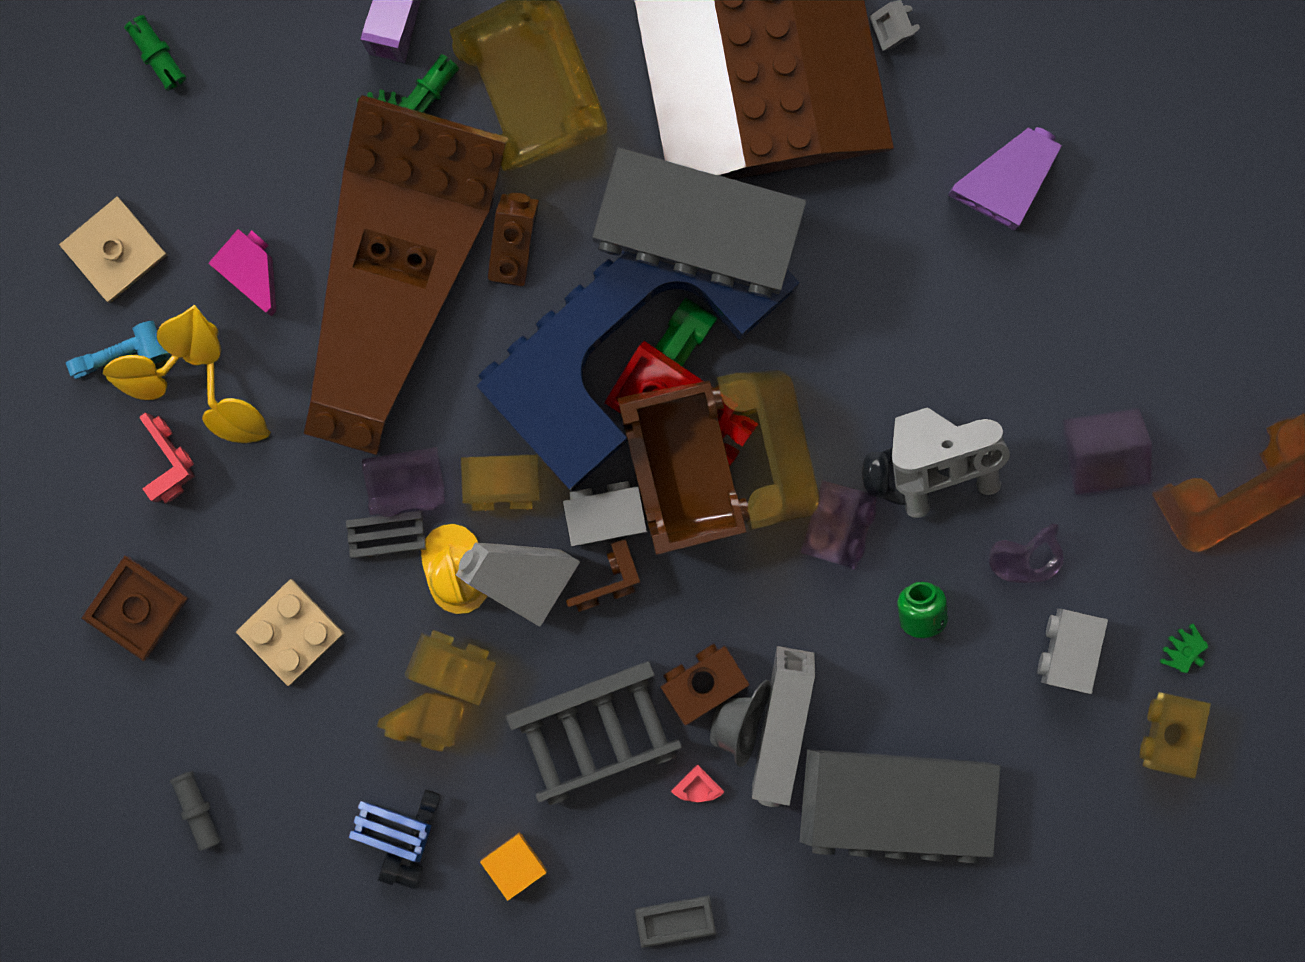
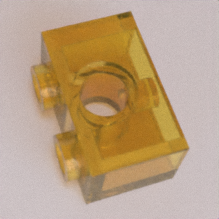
(1184, 755)

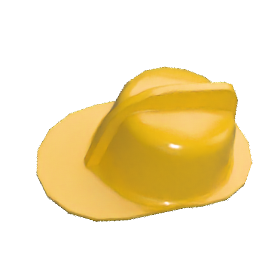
(441, 562)

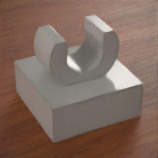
(893, 24)

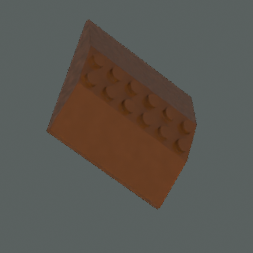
(763, 83)

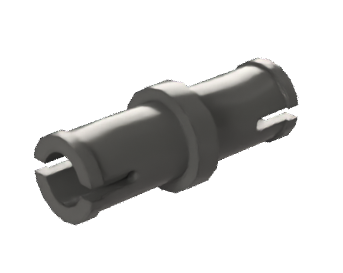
(195, 810)

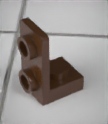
(620, 562)

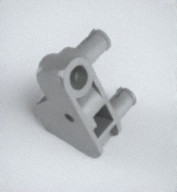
(931, 443)

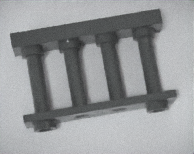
(565, 708)

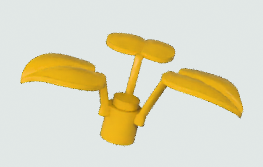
(197, 342)

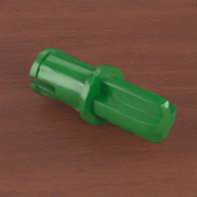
(431, 85)

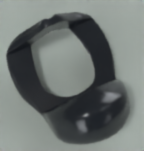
(876, 477)

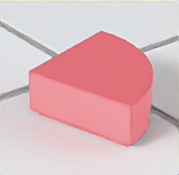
(697, 787)

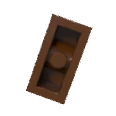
(693, 704)

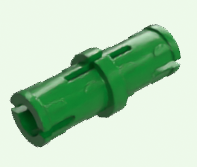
(155, 52)

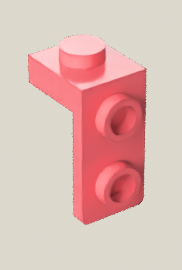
(168, 484)

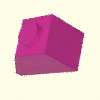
(248, 268)

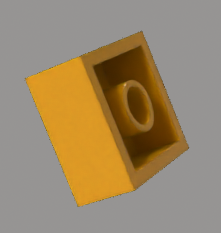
(513, 866)

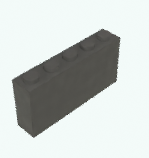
(698, 222)
(899, 806)

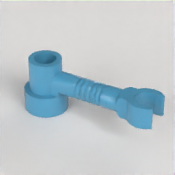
(143, 343)

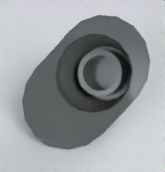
(737, 723)

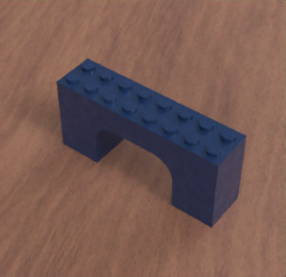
(542, 378)

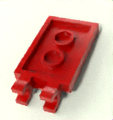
(655, 371)

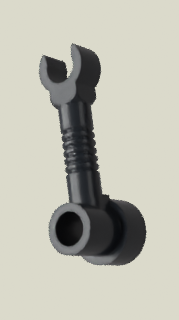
(402, 870)

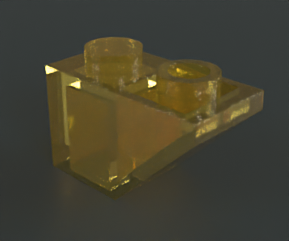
(427, 717)

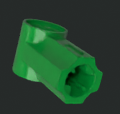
(685, 331)

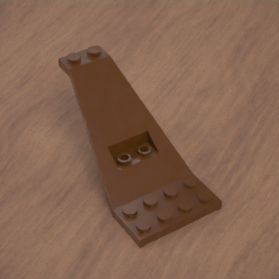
(415, 190)

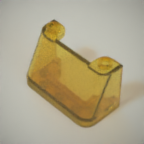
(532, 78)
(775, 401)

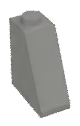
(518, 576)

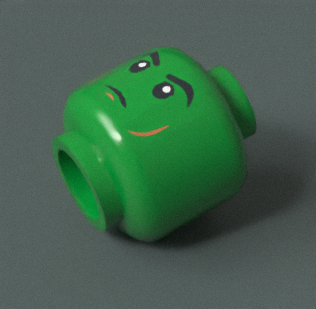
(922, 610)

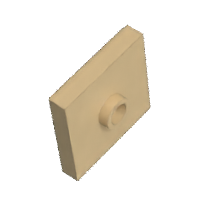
(113, 249)

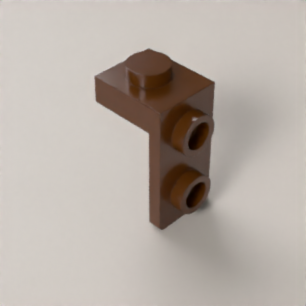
(512, 238)

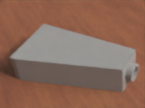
(783, 726)

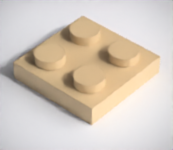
(290, 632)

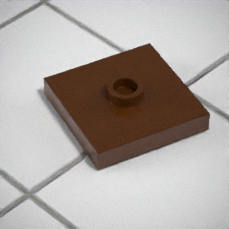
(135, 608)

